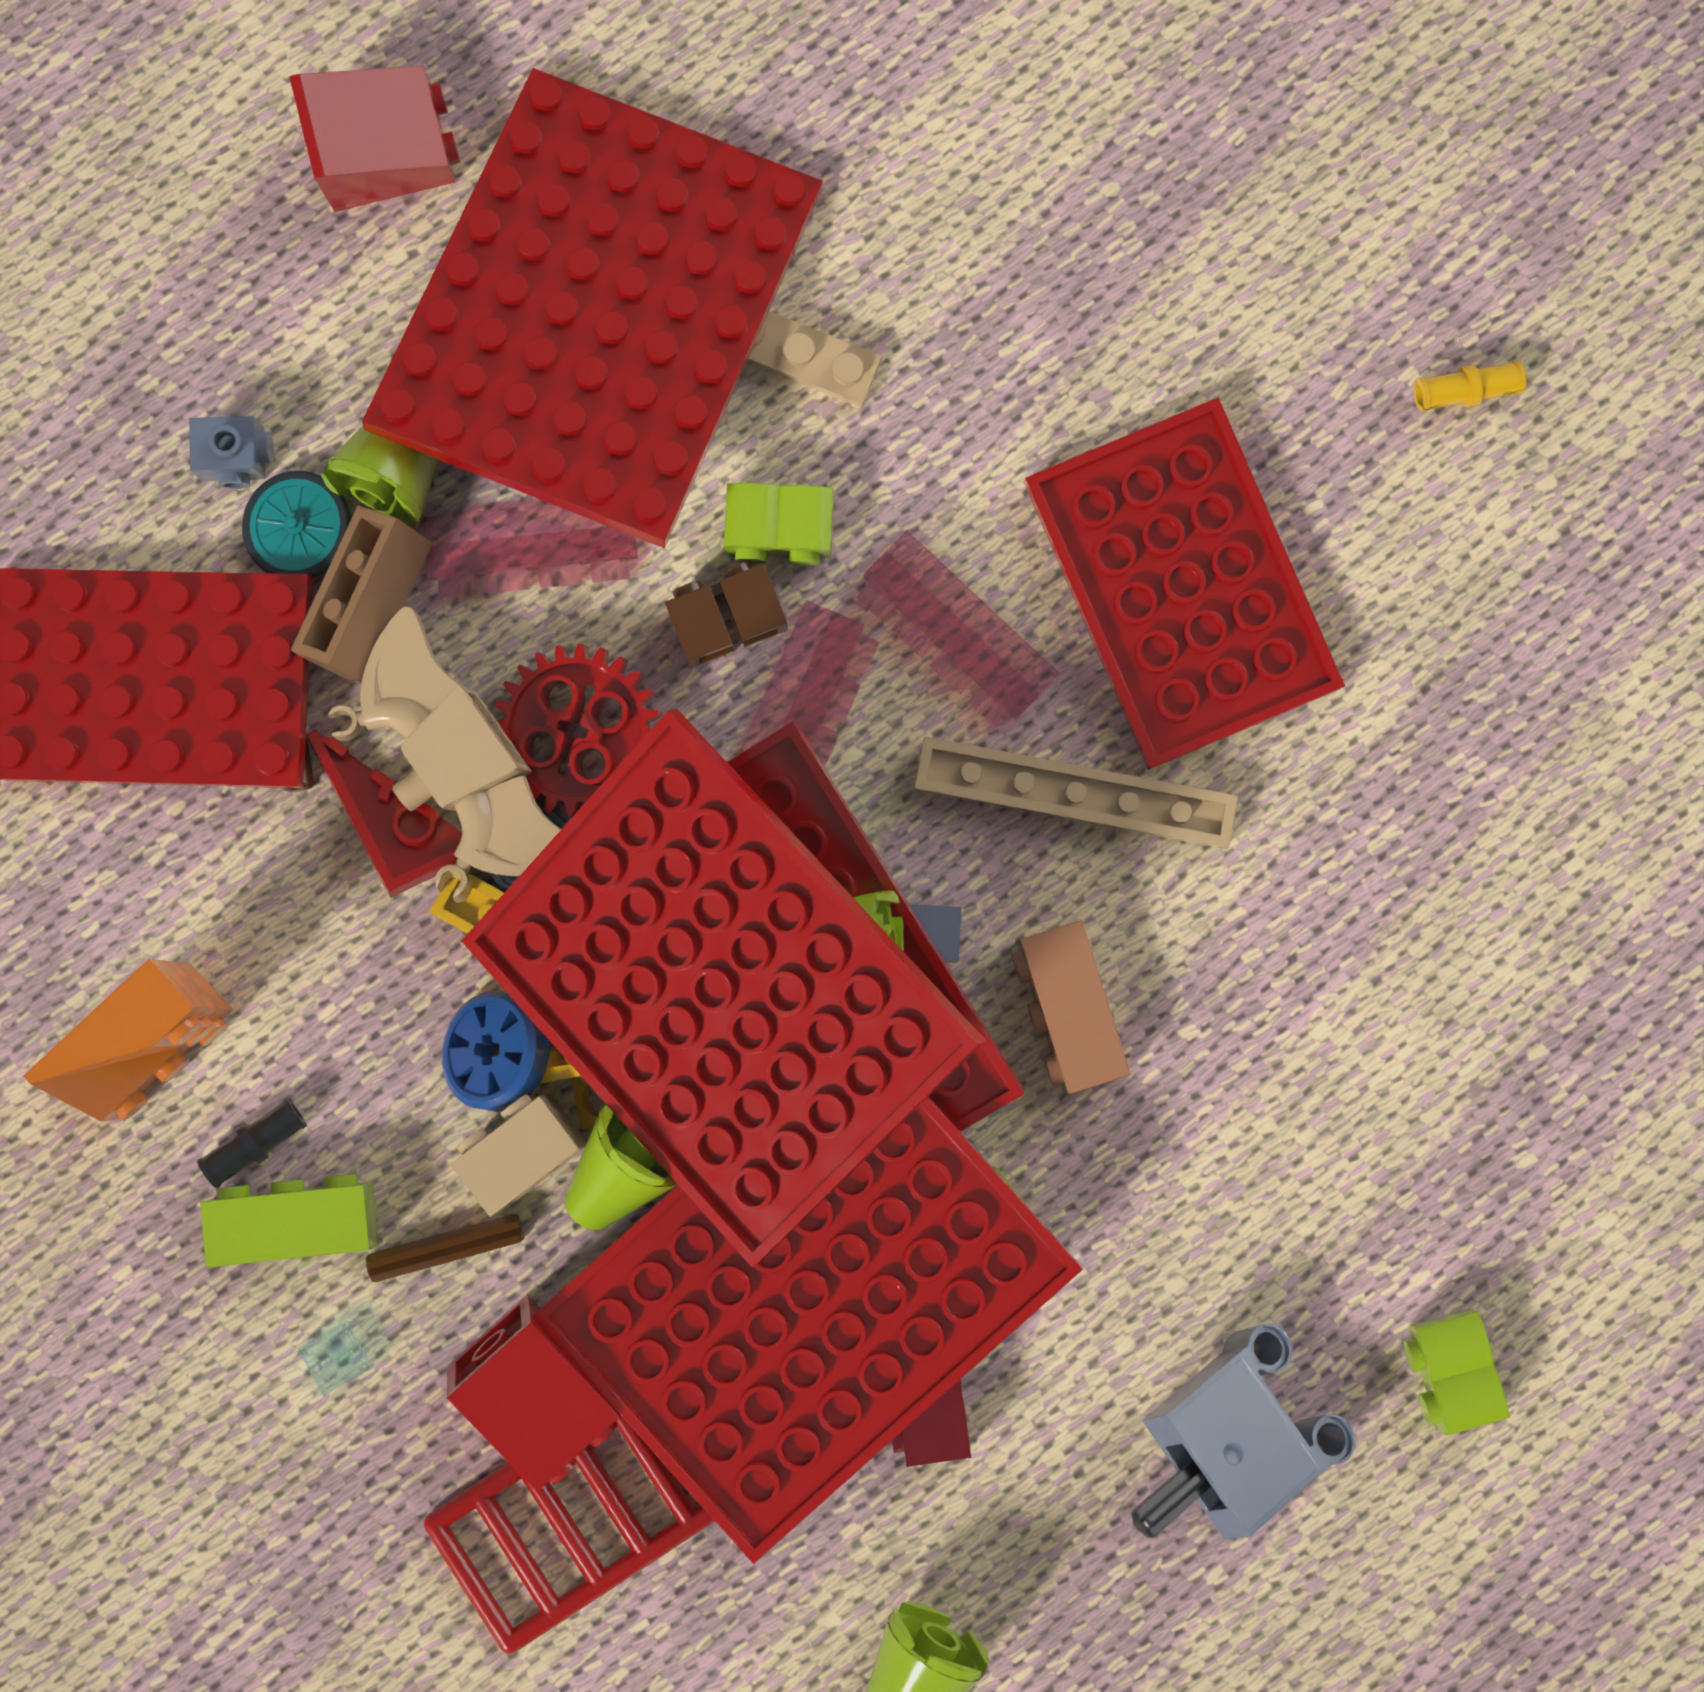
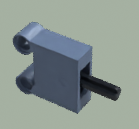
(1237, 1442)

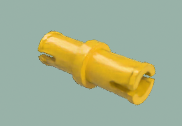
(1469, 386)

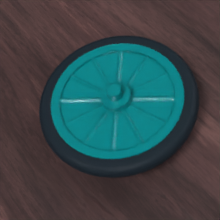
(294, 524)

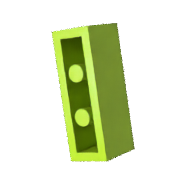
(289, 1221)

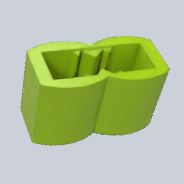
(779, 522)
(1456, 1372)

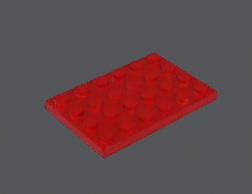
(1183, 583)
(153, 677)

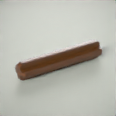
(444, 1248)

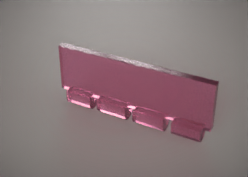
(521, 539)
(969, 633)
(811, 679)

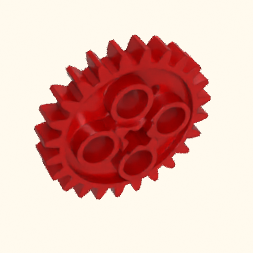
(531, 715)

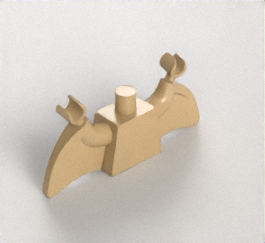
(455, 754)

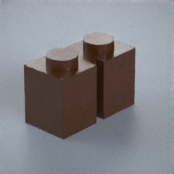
(750, 602)

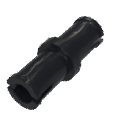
(251, 1143)

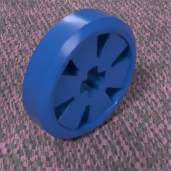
(467, 1048)

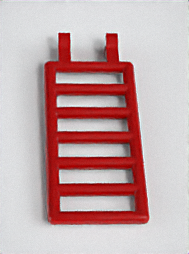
(597, 1578)

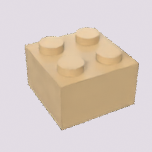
(519, 1153)

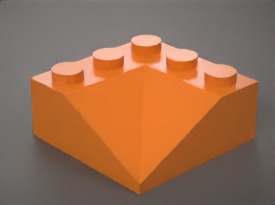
(132, 1041)

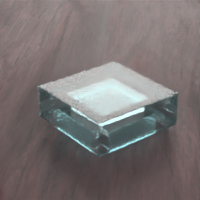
(335, 1357)

